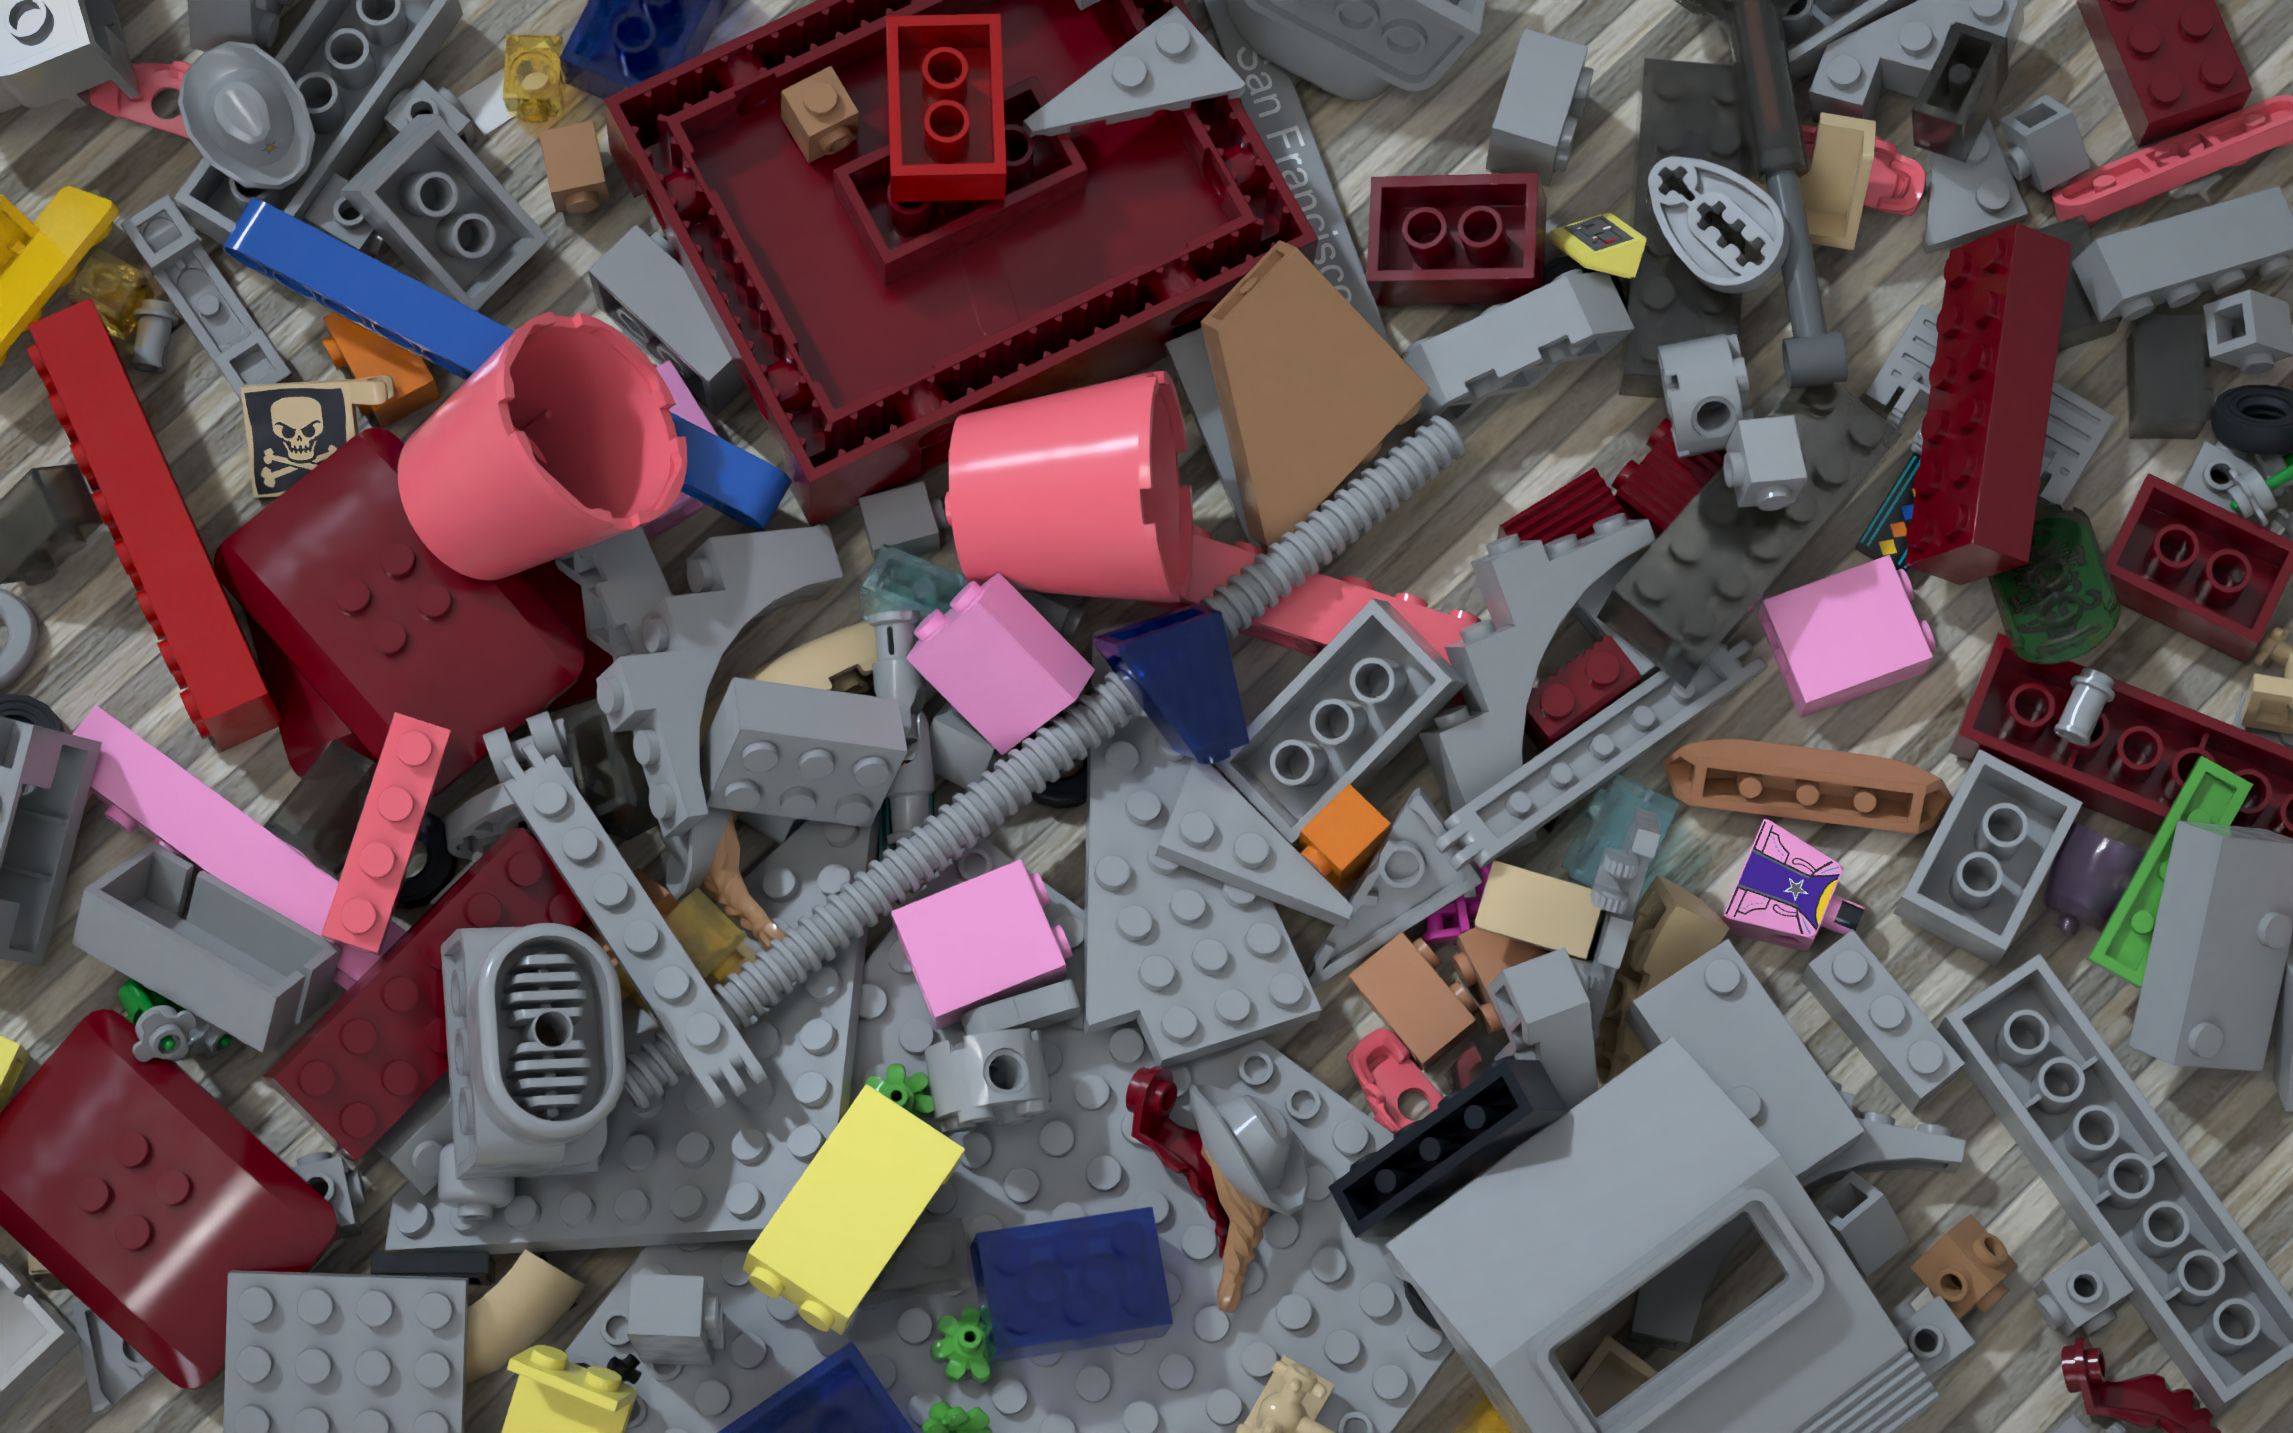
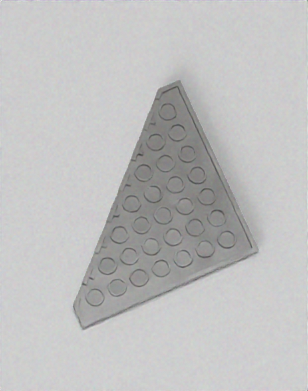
(680, 1163)

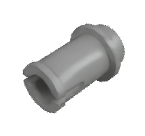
(153, 335)
(2084, 706)

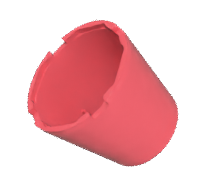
(543, 451)
(1076, 492)

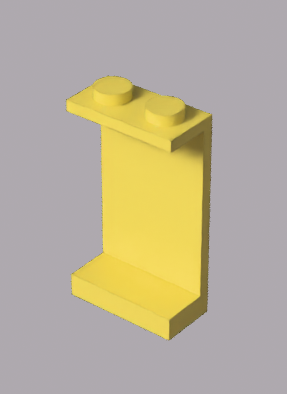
(851, 1210)
(564, 1396)

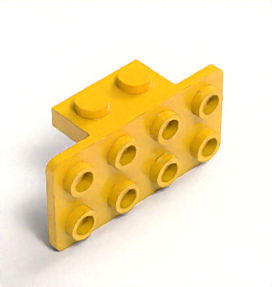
(45, 254)

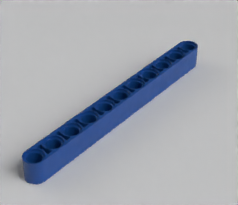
(463, 340)

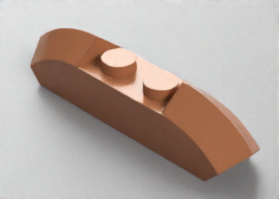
(1807, 784)

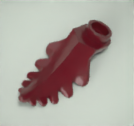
(1151, 1099)
(2136, 1400)

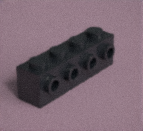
(1447, 1147)

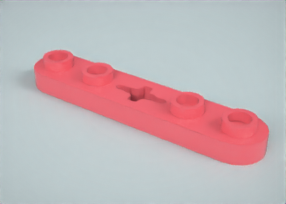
(2177, 161)

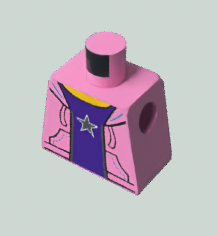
(1788, 893)

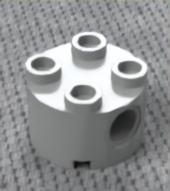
(1704, 392)
(989, 1078)

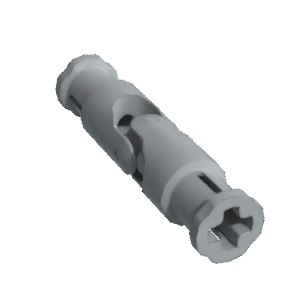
(901, 681)

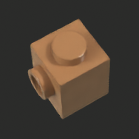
(820, 114)
(574, 168)

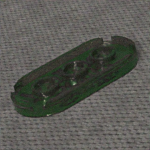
(2063, 596)

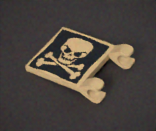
(301, 425)

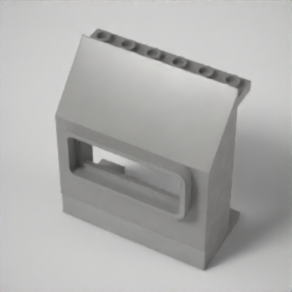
(1609, 1206)

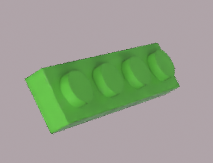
(2207, 796)

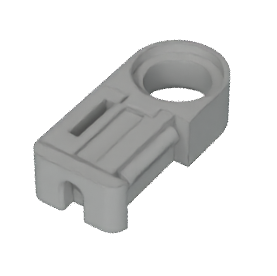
(1026, 1010)

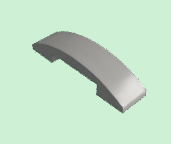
(203, 297)

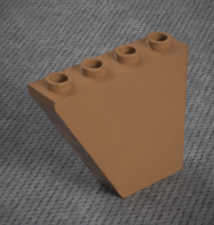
(1300, 389)

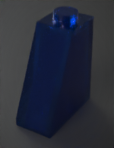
(1182, 679)

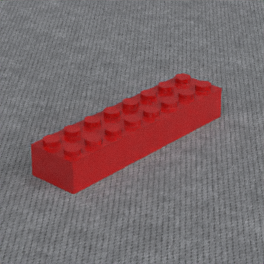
(151, 526)

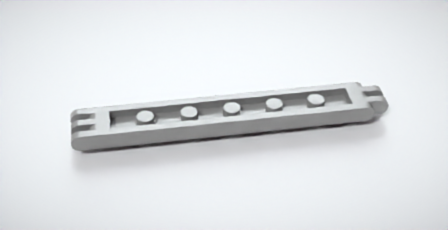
(1590, 757)
(630, 925)

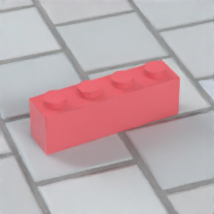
(387, 834)

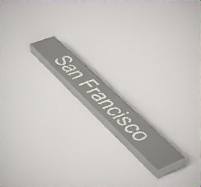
(1283, 127)

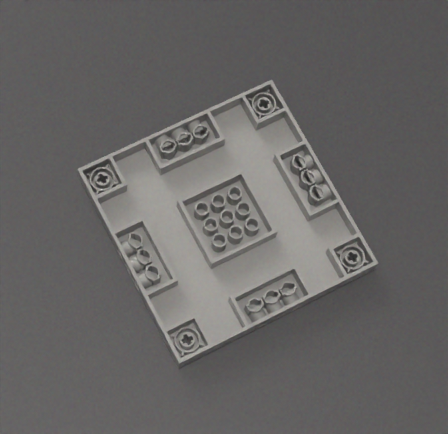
(1304, 1297)

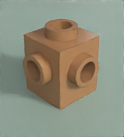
(1966, 1268)

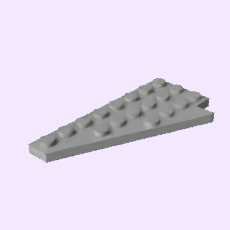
(1160, 940)

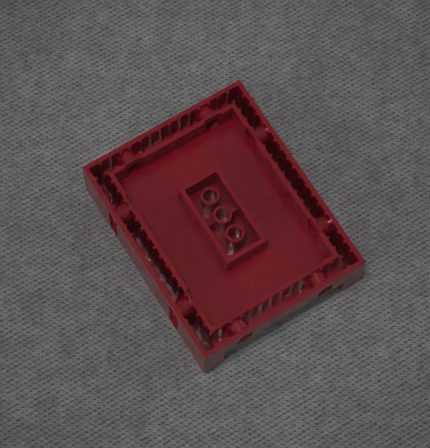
(894, 318)

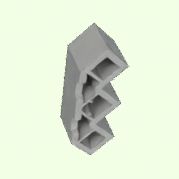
(1900, 52)
(1518, 344)
(618, 589)
(956, 746)
(1549, 1021)

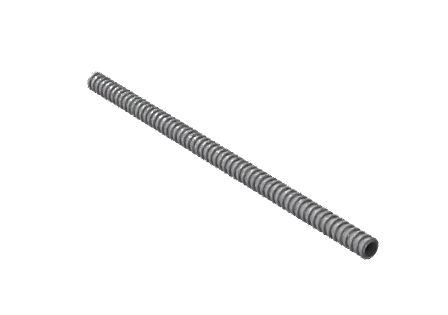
(1047, 754)

